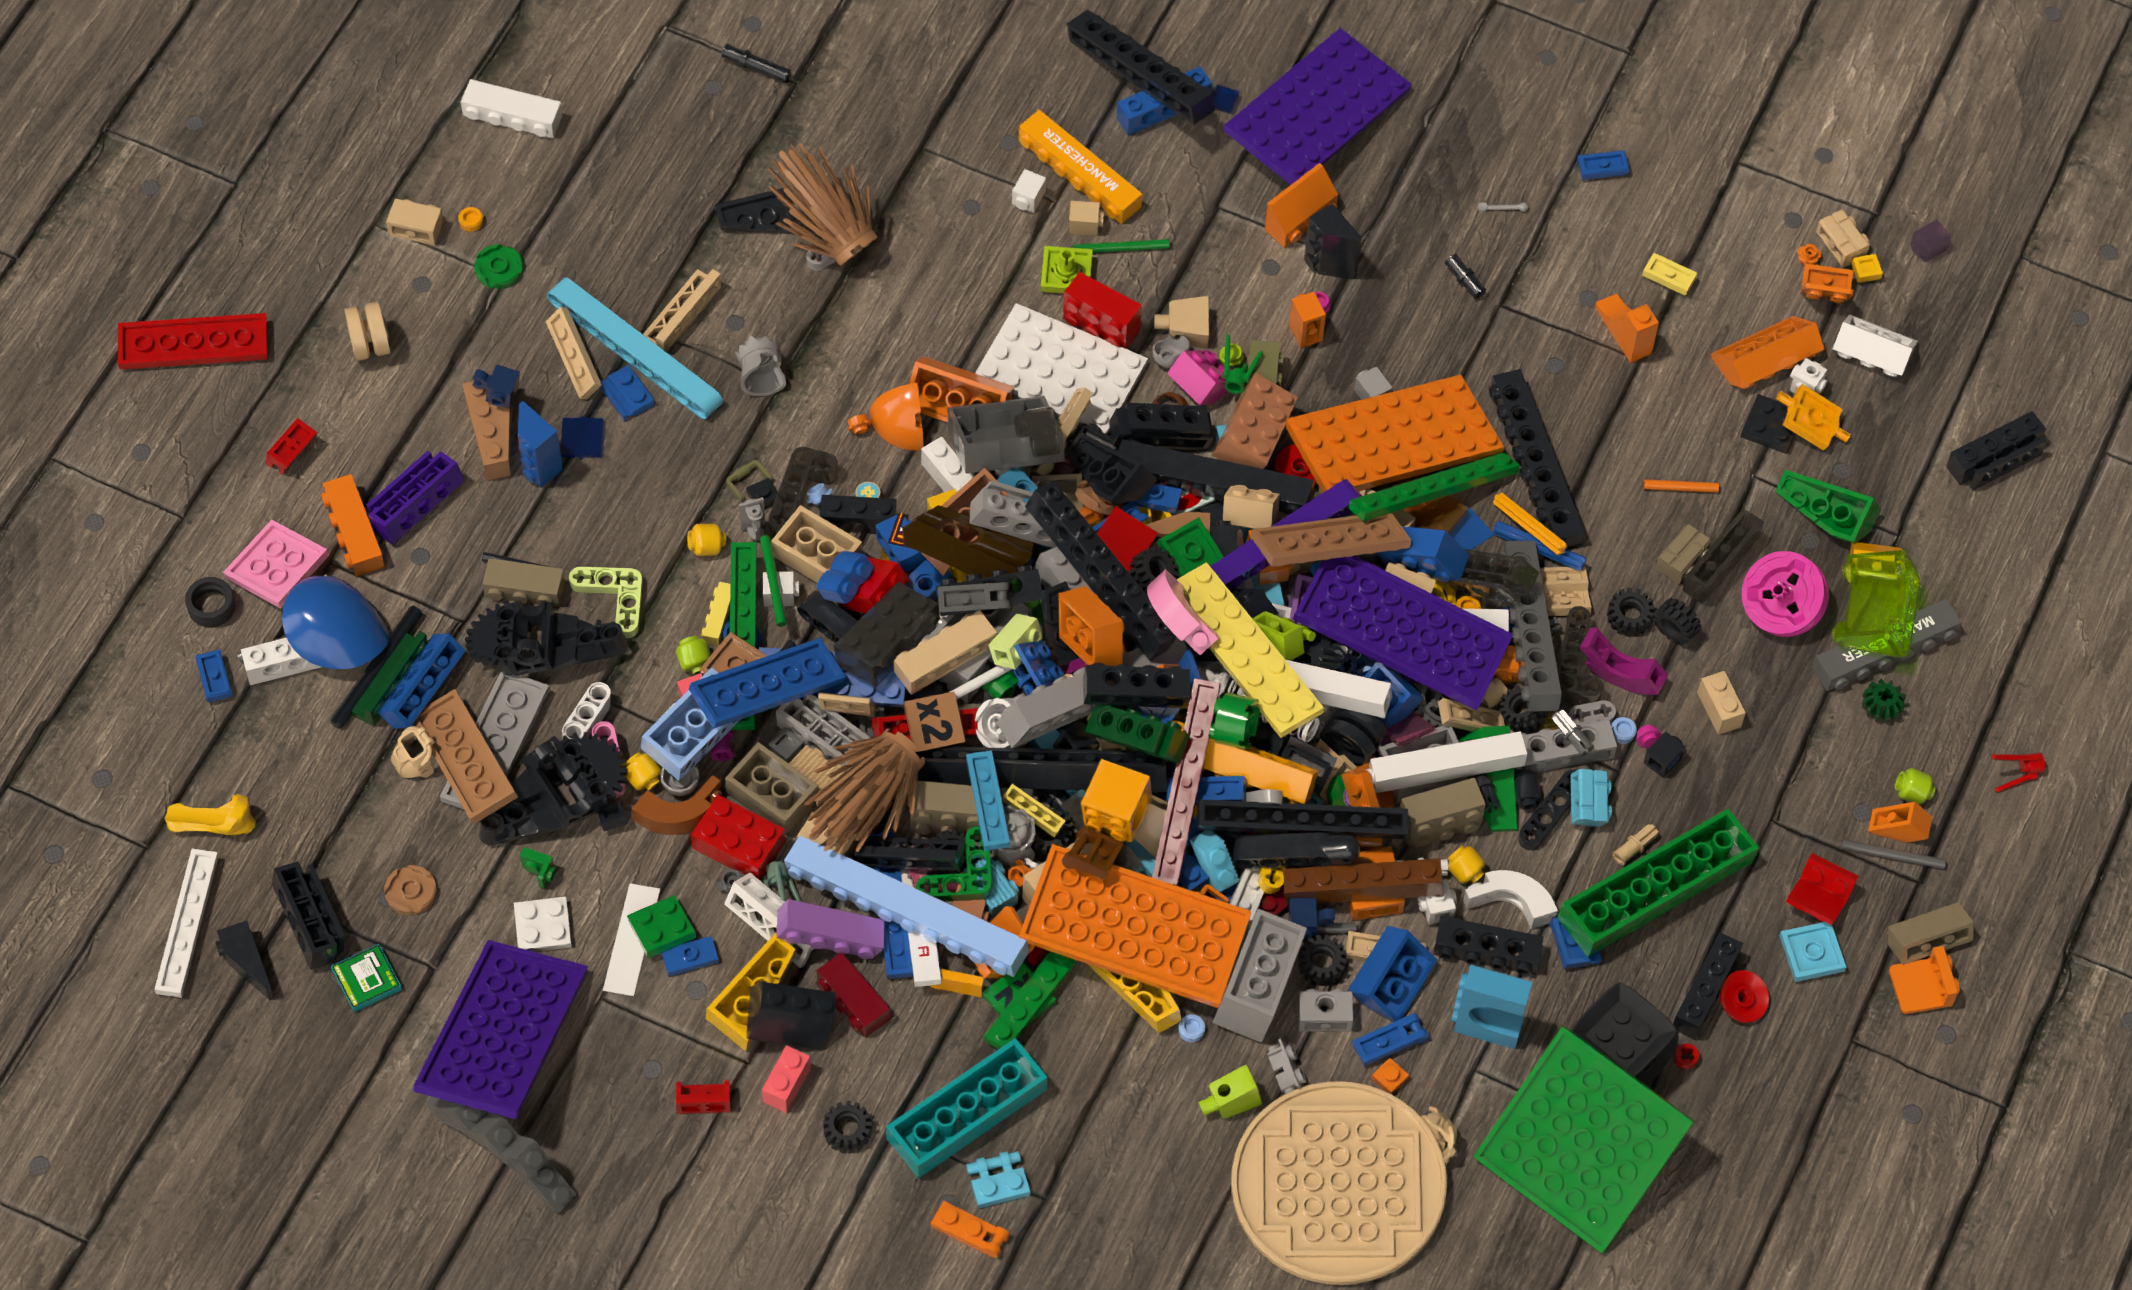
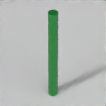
(1125, 246)
(773, 581)

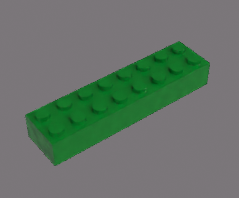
(1657, 882)

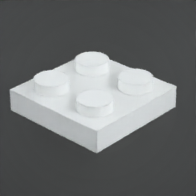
(542, 924)

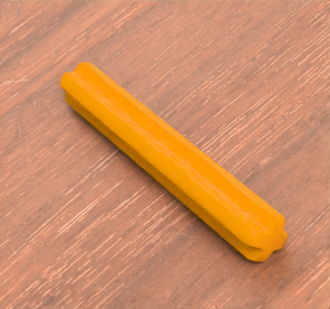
(1530, 524)

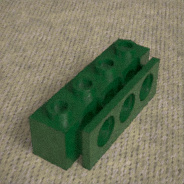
(1138, 732)

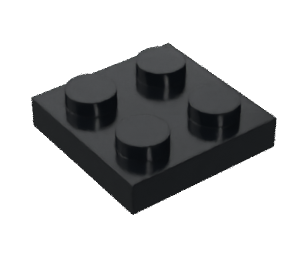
(1766, 425)

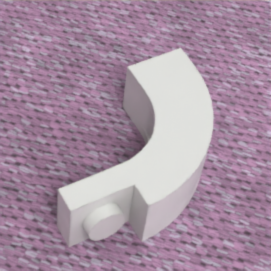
(1517, 889)

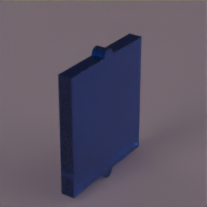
(582, 437)

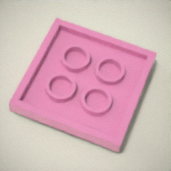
(275, 563)

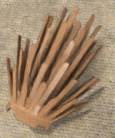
(834, 219)
(873, 776)

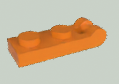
(969, 1229)

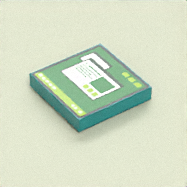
(366, 978)

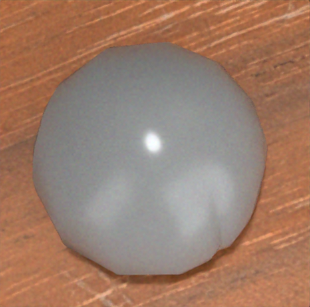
(1168, 350)
(682, 787)

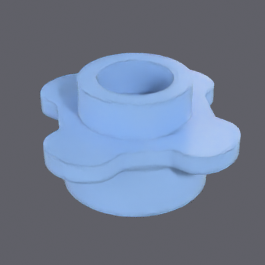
(816, 492)

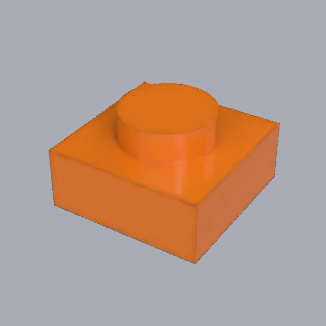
(1390, 1076)

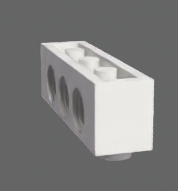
(273, 661)

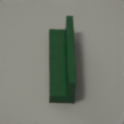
(388, 677)

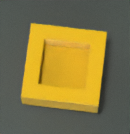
(1866, 268)

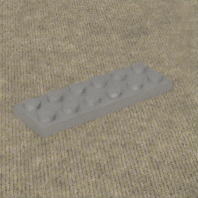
(506, 721)

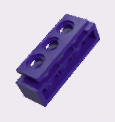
(428, 495)

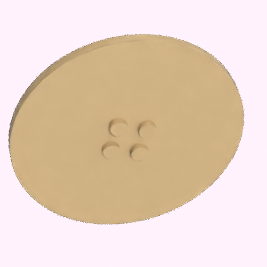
(1339, 1183)

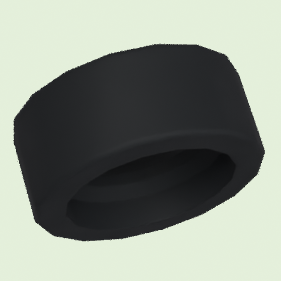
(203, 586)

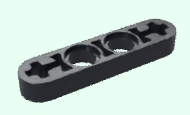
(1546, 807)

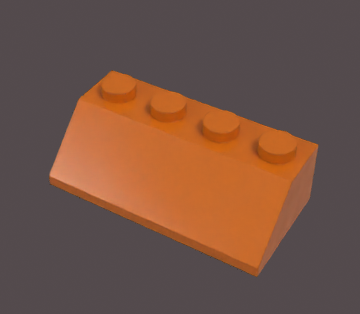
(1768, 351)
(950, 386)

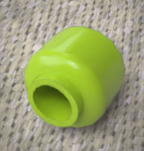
(692, 654)
(1914, 786)

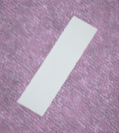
(627, 950)

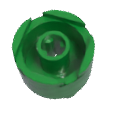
(1235, 720)

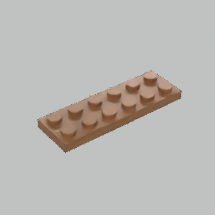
(1329, 539)
(465, 757)

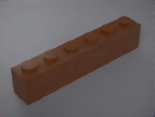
(1365, 881)

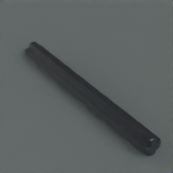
(404, 626)

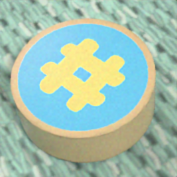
(867, 489)

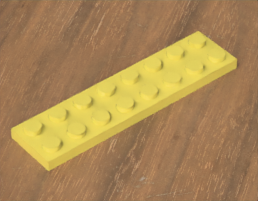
(1250, 654)

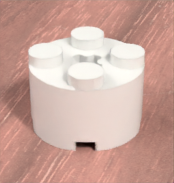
(986, 718)

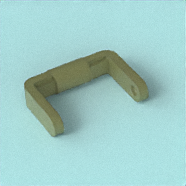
(743, 471)

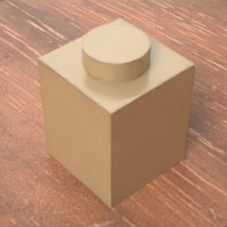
(1085, 218)

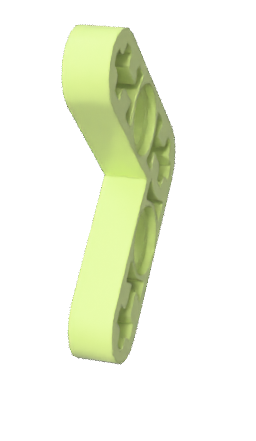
(623, 590)

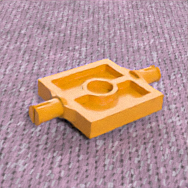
(1812, 417)

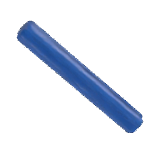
(1514, 534)

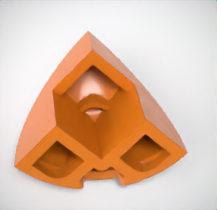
(898, 417)

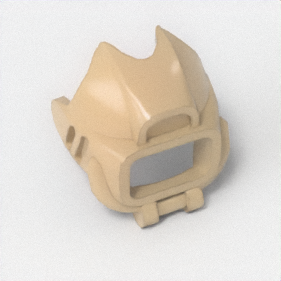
(421, 764)
(1443, 1131)

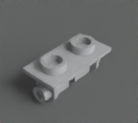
(752, 517)
(1284, 1058)

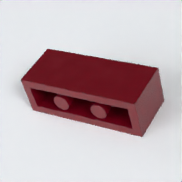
(853, 995)

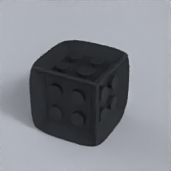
(1629, 1032)

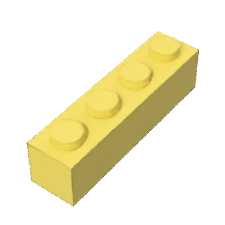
(718, 615)
(1042, 815)

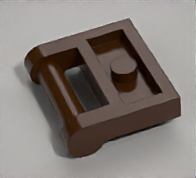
(1100, 857)

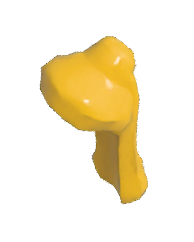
(229, 819)

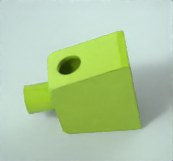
(1232, 1094)

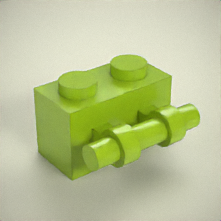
(1284, 634)

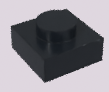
(762, 489)
(613, 815)

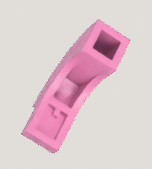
(1172, 607)

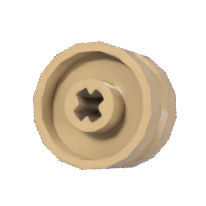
(367, 331)

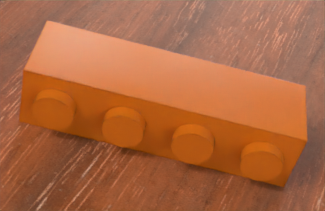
(353, 525)

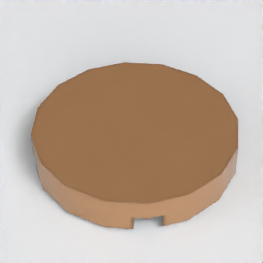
(1088, 498)
(410, 890)

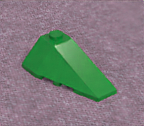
(1833, 508)
(1505, 817)

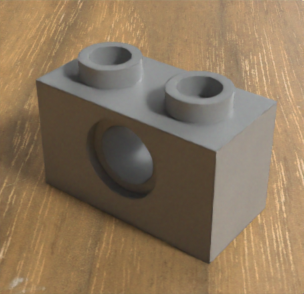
(1314, 1020)

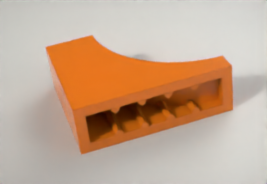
(1632, 329)

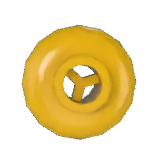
(706, 539)
(643, 771)
(1466, 864)

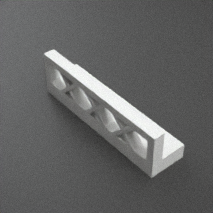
(764, 901)

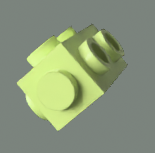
(1018, 630)

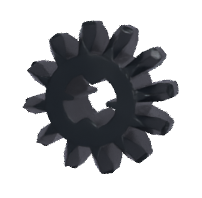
(1339, 658)

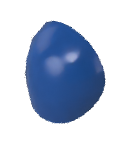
(332, 623)

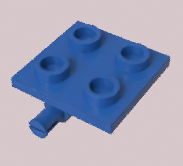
(1039, 664)

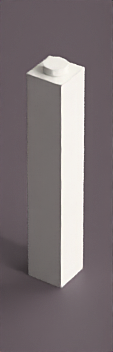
(1345, 689)
(1447, 762)

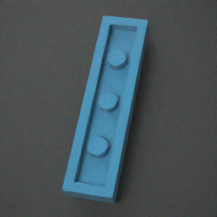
(987, 800)

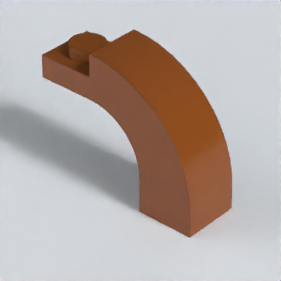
(675, 818)

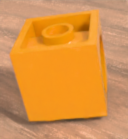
(1116, 801)

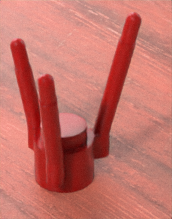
(2029, 763)

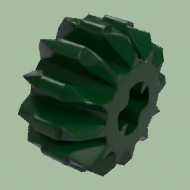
(1892, 704)

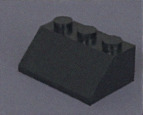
(1332, 244)
(790, 1015)

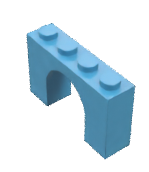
(1491, 1006)

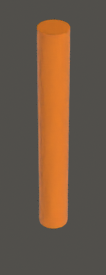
(1681, 486)

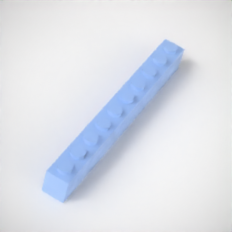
(906, 906)

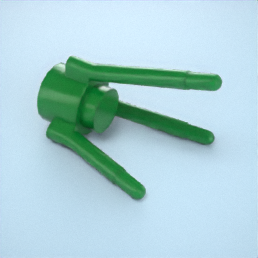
(1237, 377)

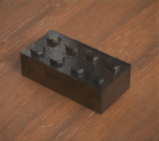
(884, 632)

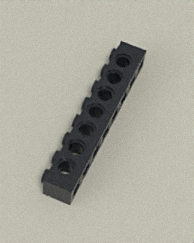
(1141, 67)
(1513, 385)
(1100, 568)

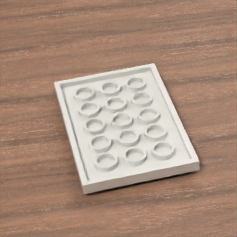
(1055, 359)

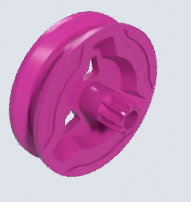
(1808, 594)

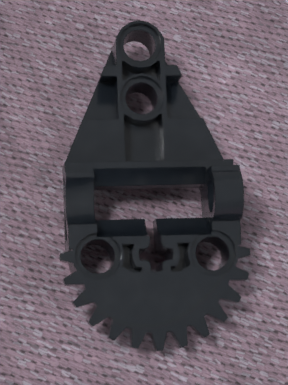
(565, 640)
(538, 805)

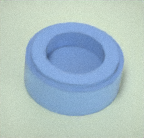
(1623, 730)
(1191, 1028)

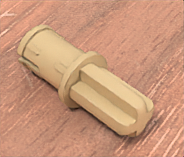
(1635, 844)

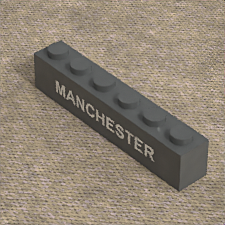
(1842, 665)

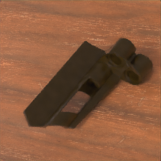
(986, 554)

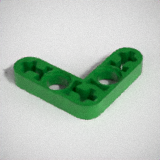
(967, 880)

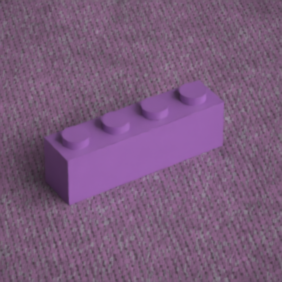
(830, 929)

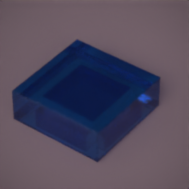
(1225, 98)

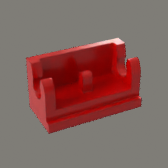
(290, 445)
(703, 1098)

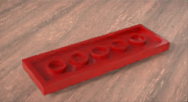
(192, 341)

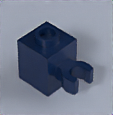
(500, 386)
(1304, 913)

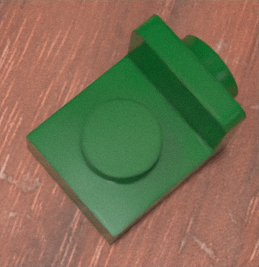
(538, 862)

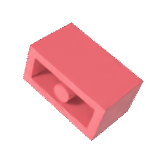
(786, 1079)

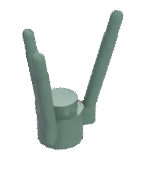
(778, 878)

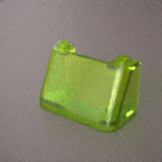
(1880, 603)

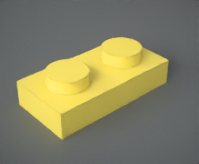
(1669, 274)

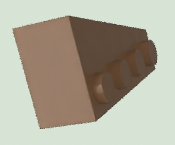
(491, 430)

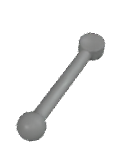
(1483, 207)

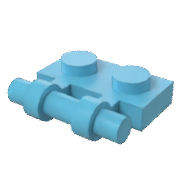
(1001, 1186)

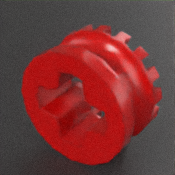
(1687, 1063)

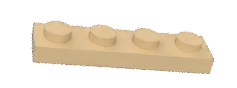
(573, 353)
(1068, 423)

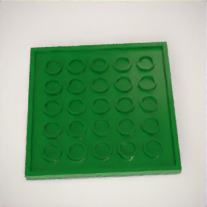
(1583, 1139)

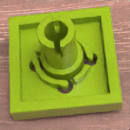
(1065, 264)

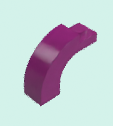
(1621, 670)

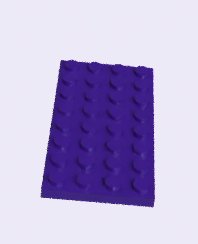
(1317, 107)
(1404, 628)
(501, 1029)

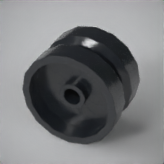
(1354, 735)

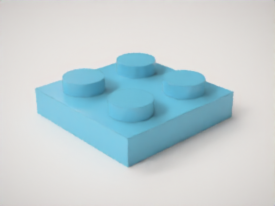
(1812, 951)

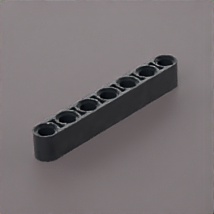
(835, 623)

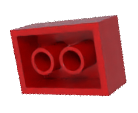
(1102, 311)
(738, 838)

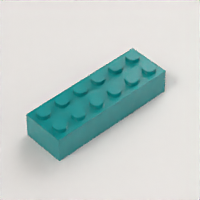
(966, 1108)

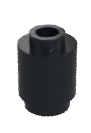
(1526, 790)

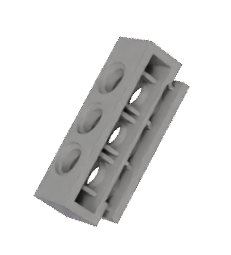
(1012, 507)
(818, 727)

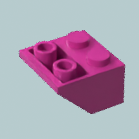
(1200, 376)

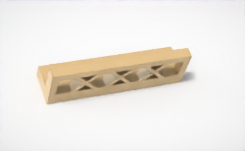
(684, 315)

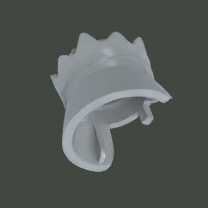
(760, 366)
(1021, 836)

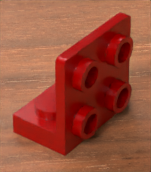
(1822, 889)

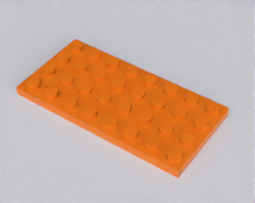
(1395, 435)
(1137, 928)

